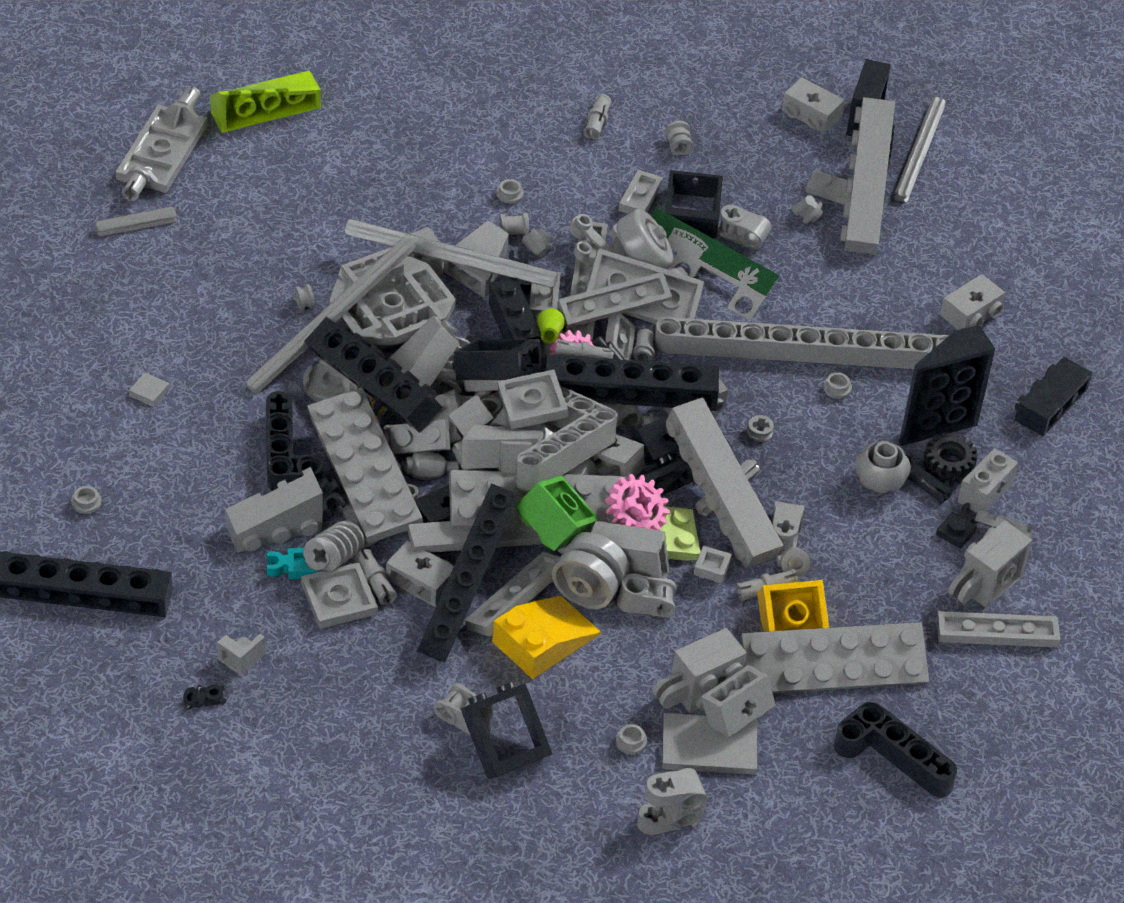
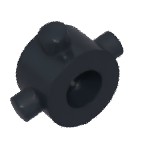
(214, 695)
(194, 697)

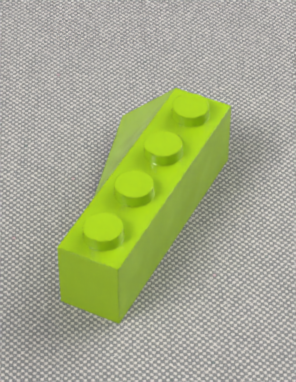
(265, 101)

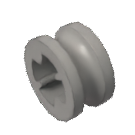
(304, 297)
(763, 421)

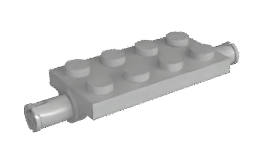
(162, 146)

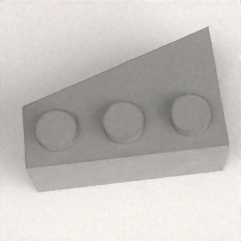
(277, 516)

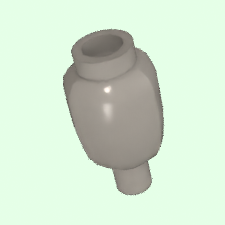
(428, 466)

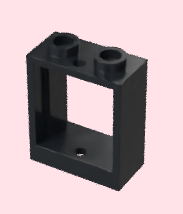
(871, 84)
(706, 186)
(497, 359)
(482, 741)

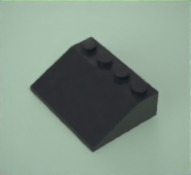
(948, 386)

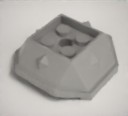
(395, 304)

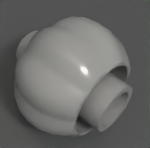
(882, 467)

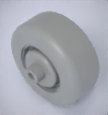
(644, 239)

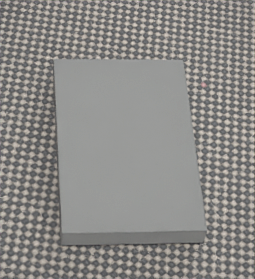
(695, 745)

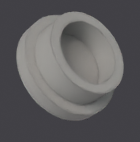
(510, 191)
(837, 386)
(86, 500)
(631, 739)

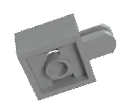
(992, 565)
(699, 669)

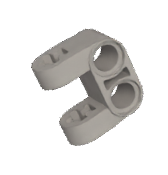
(678, 806)

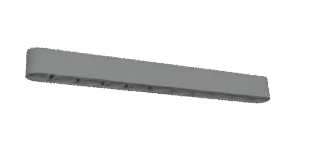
(793, 342)

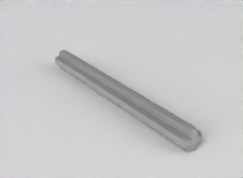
(919, 150)

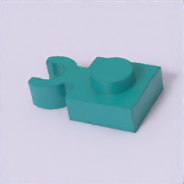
(293, 563)

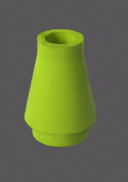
(550, 324)

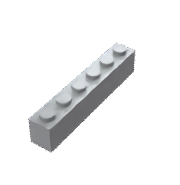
(869, 176)
(723, 483)

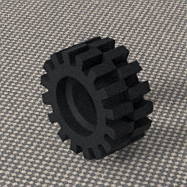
(949, 446)

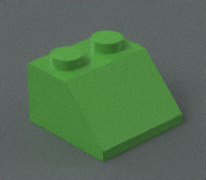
(555, 512)

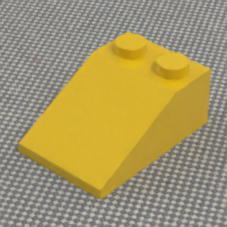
(793, 606)
(542, 633)

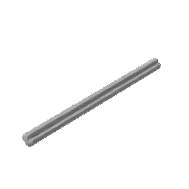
(454, 253)
(333, 311)

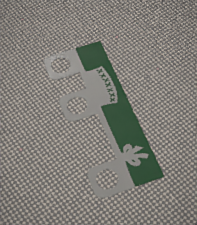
(701, 250)

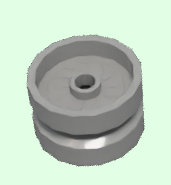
(590, 570)

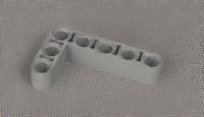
(581, 436)

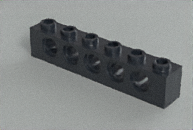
(377, 377)
(636, 381)
(467, 573)
(85, 584)

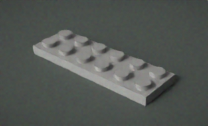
(364, 465)
(469, 489)
(839, 657)

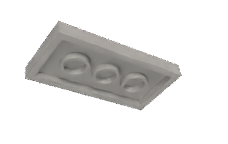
(615, 268)

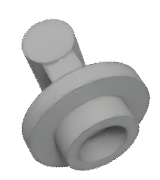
(808, 209)
(538, 242)
(795, 559)

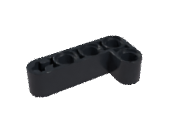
(279, 444)
(899, 744)

